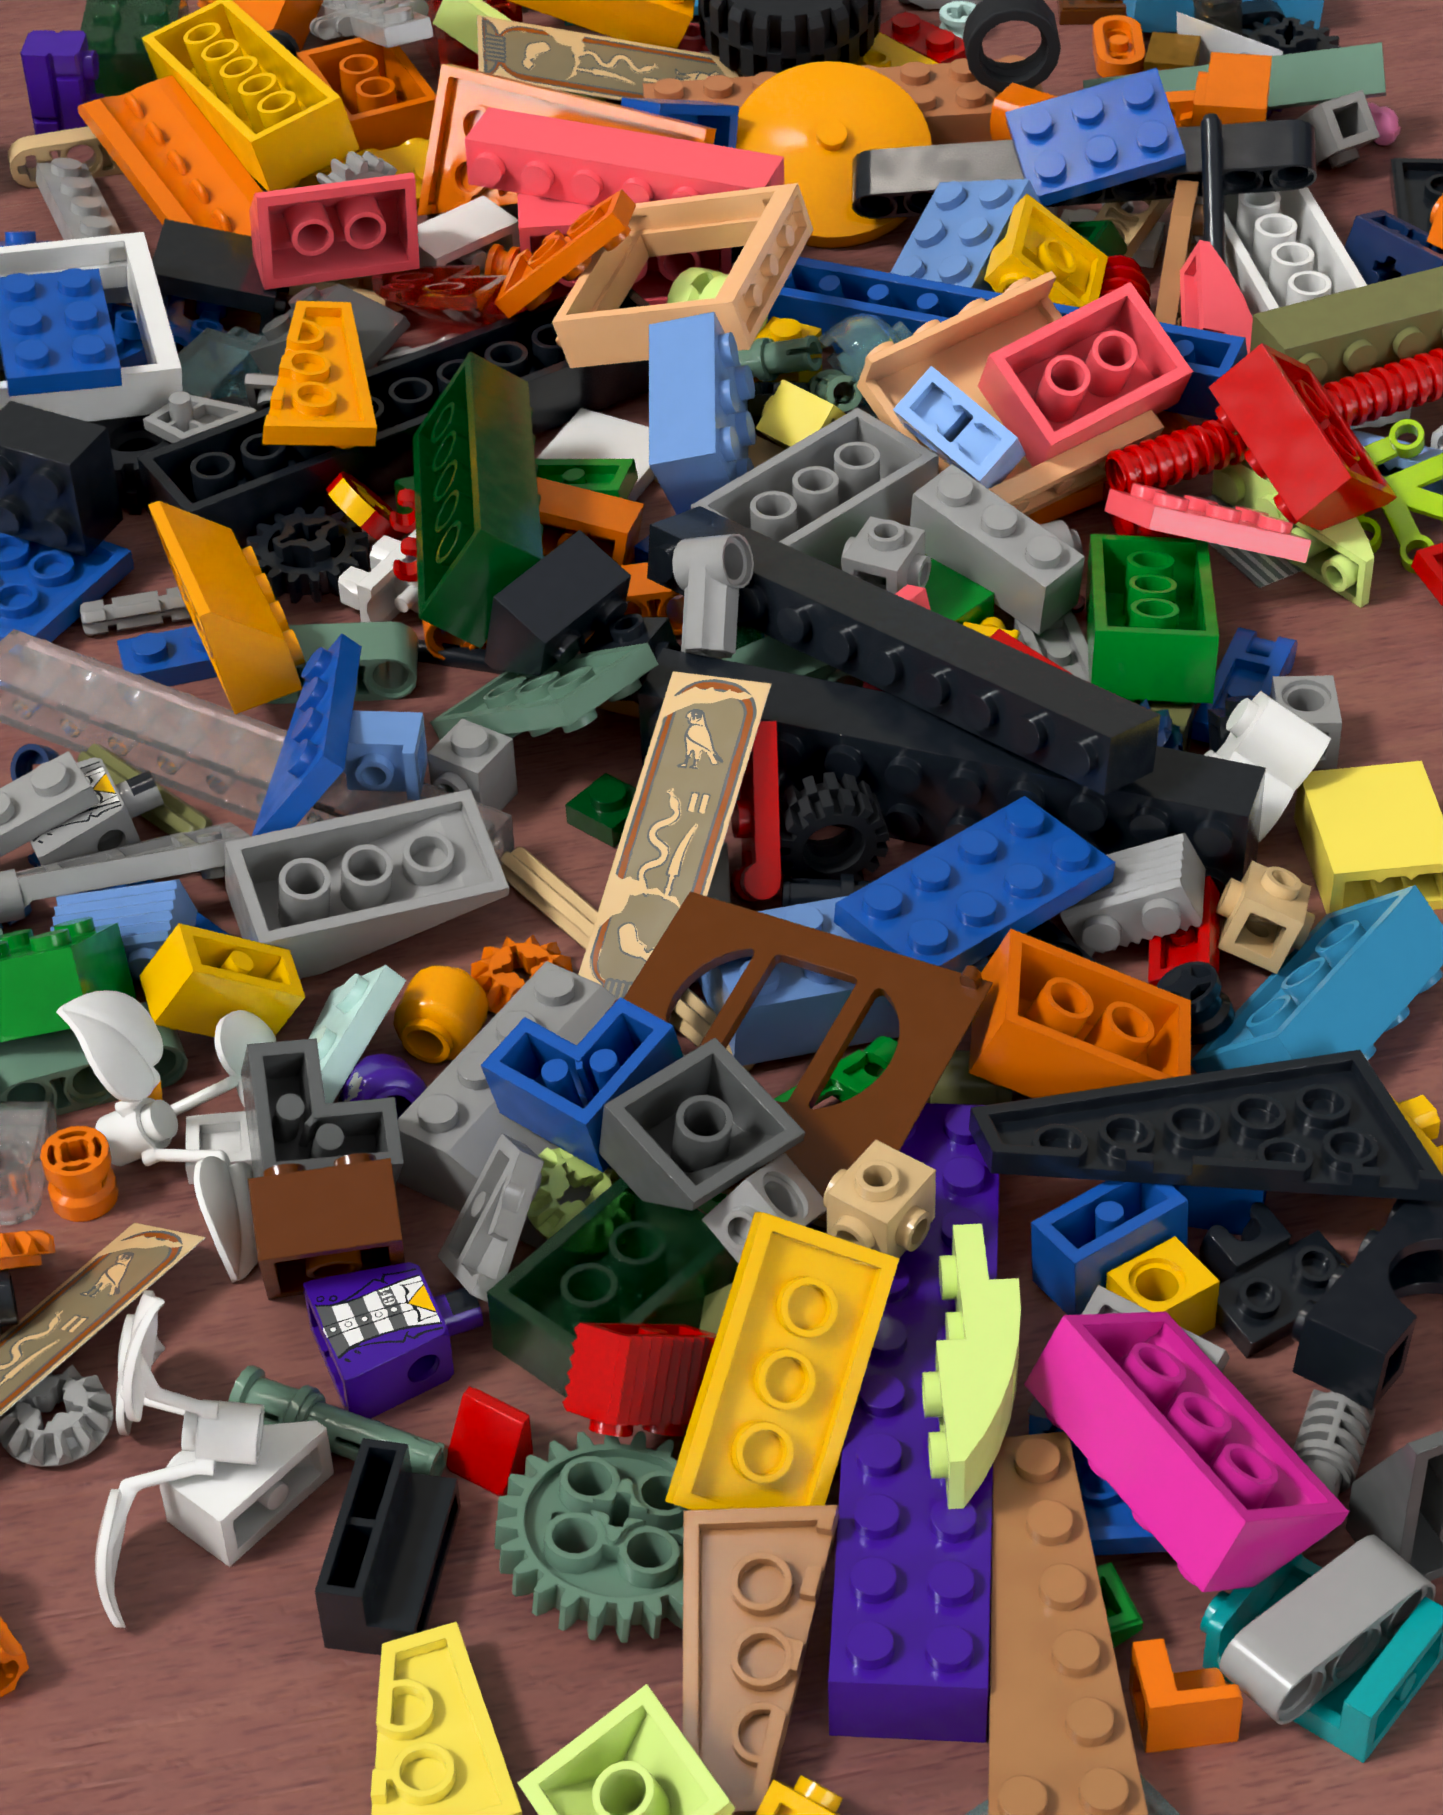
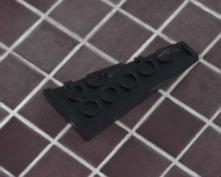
(1258, 1127)

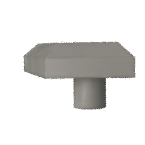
(191, 415)

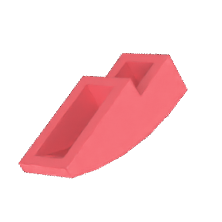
(1212, 296)

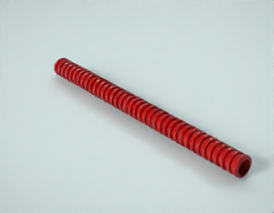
(1214, 447)

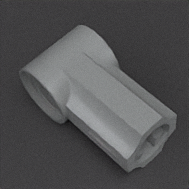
(711, 575)

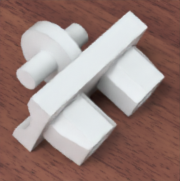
(379, 592)

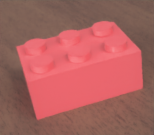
(1084, 375)

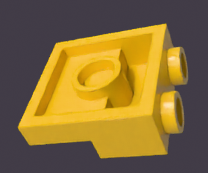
(1041, 244)

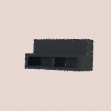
(385, 1551)

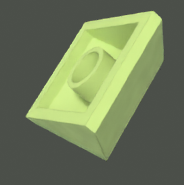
(627, 1766)

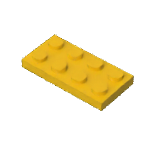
(783, 1370)

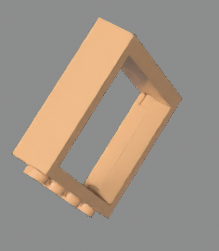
(764, 220)

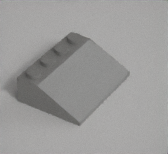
(456, 1119)

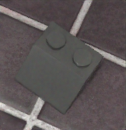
(375, 325)
(694, 1129)

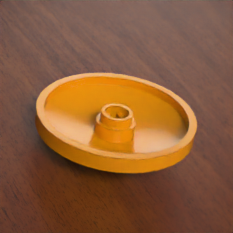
(819, 122)

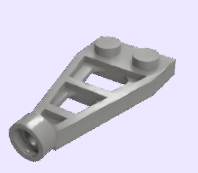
(132, 863)

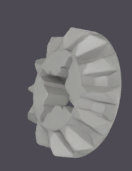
(68, 1434)

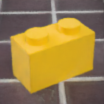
(210, 974)

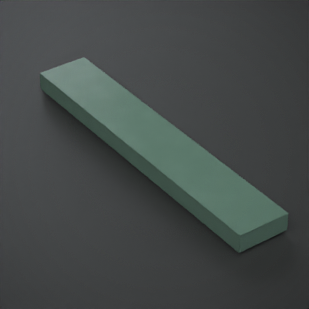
(1300, 77)

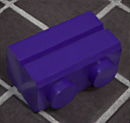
(59, 78)

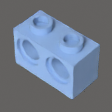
(959, 429)

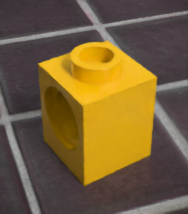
(1169, 1281)

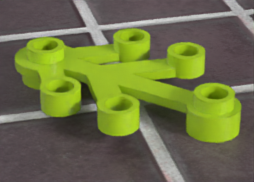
(1408, 488)

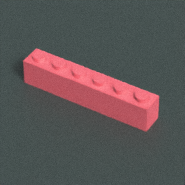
(594, 161)

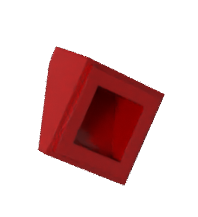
(489, 1441)

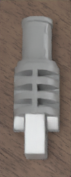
(1333, 1439)

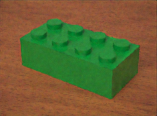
(1151, 618)

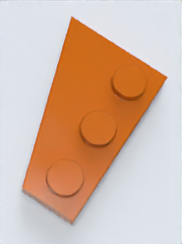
(560, 256)

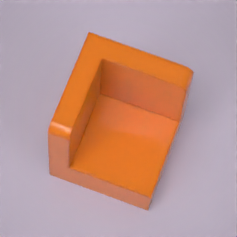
(1180, 1706)

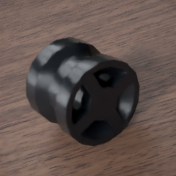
(1210, 1007)

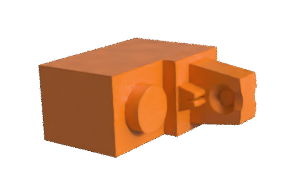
(1232, 89)

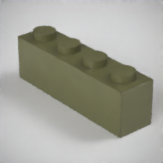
(1358, 326)

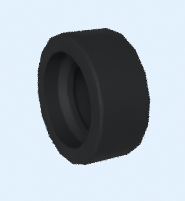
(1026, 72)

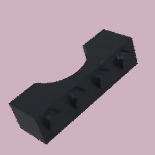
(1359, 1328)

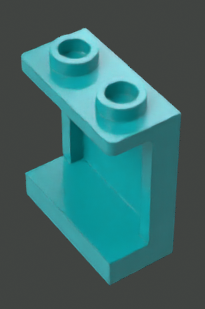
(1369, 1701)

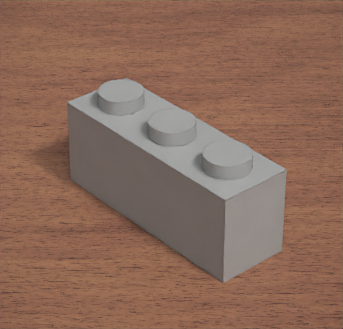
(998, 548)

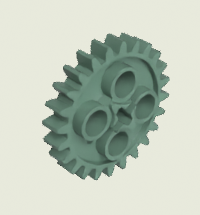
(596, 1535)

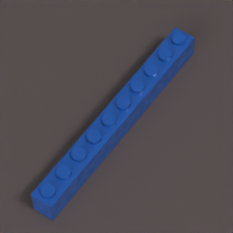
(828, 292)

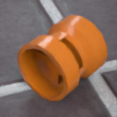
(79, 1173)

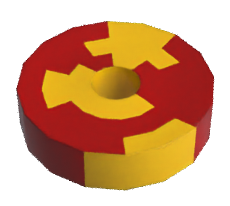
(363, 506)

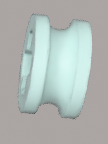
(954, 16)

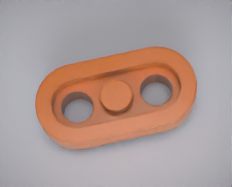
(1118, 46)

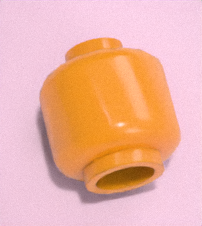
(440, 1013)

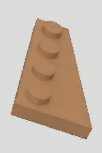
(746, 1633)

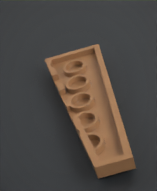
(1054, 1677)

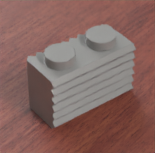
(1151, 894)

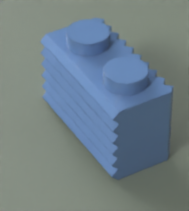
(142, 911)

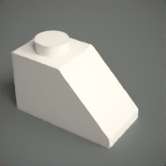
(247, 1500)

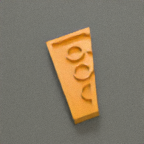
(321, 382)

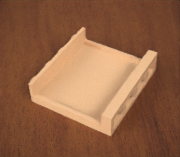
(960, 353)

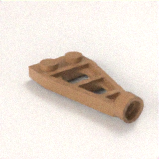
(1184, 225)

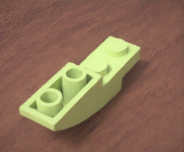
(1337, 555)
(974, 1367)

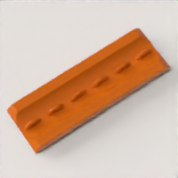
(173, 156)

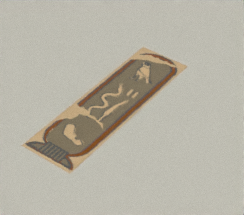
(585, 61)
(674, 820)
(86, 1305)

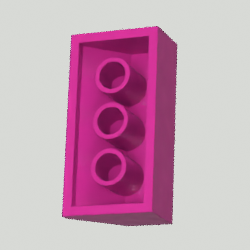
(1181, 1447)

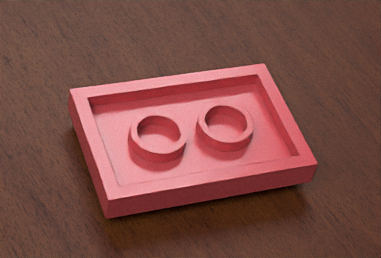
(1208, 521)

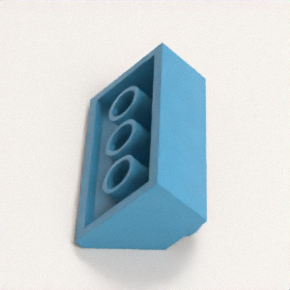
(1339, 987)

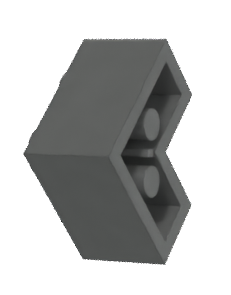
(295, 1125)

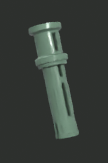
(343, 1427)

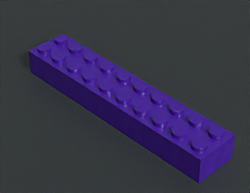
(906, 1567)

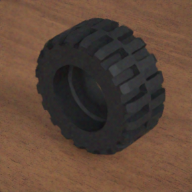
(787, 33)

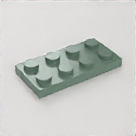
(557, 698)

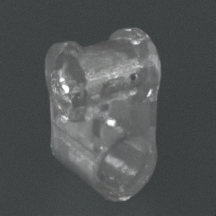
(22, 1178)

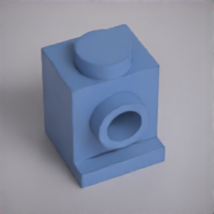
(387, 752)

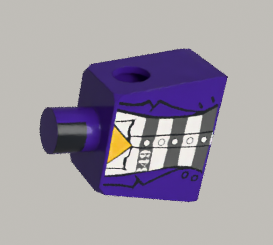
(386, 1334)

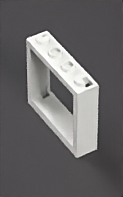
(122, 262)

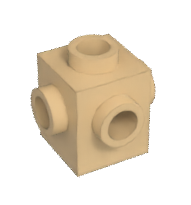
(1264, 916)
(882, 1201)

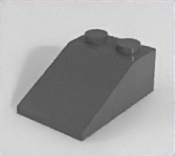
(1404, 1504)

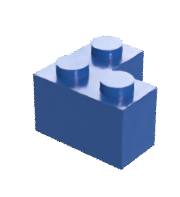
(564, 1086)

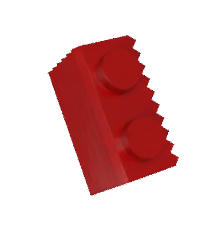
(637, 1376)

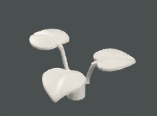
(122, 1051)
(210, 1429)

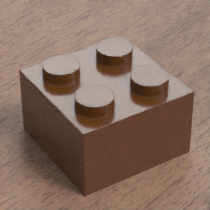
(324, 1221)

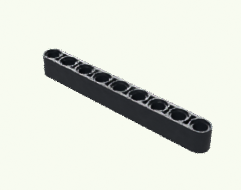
(1255, 160)

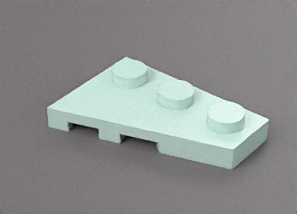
(350, 1022)

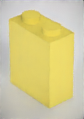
(1371, 833)

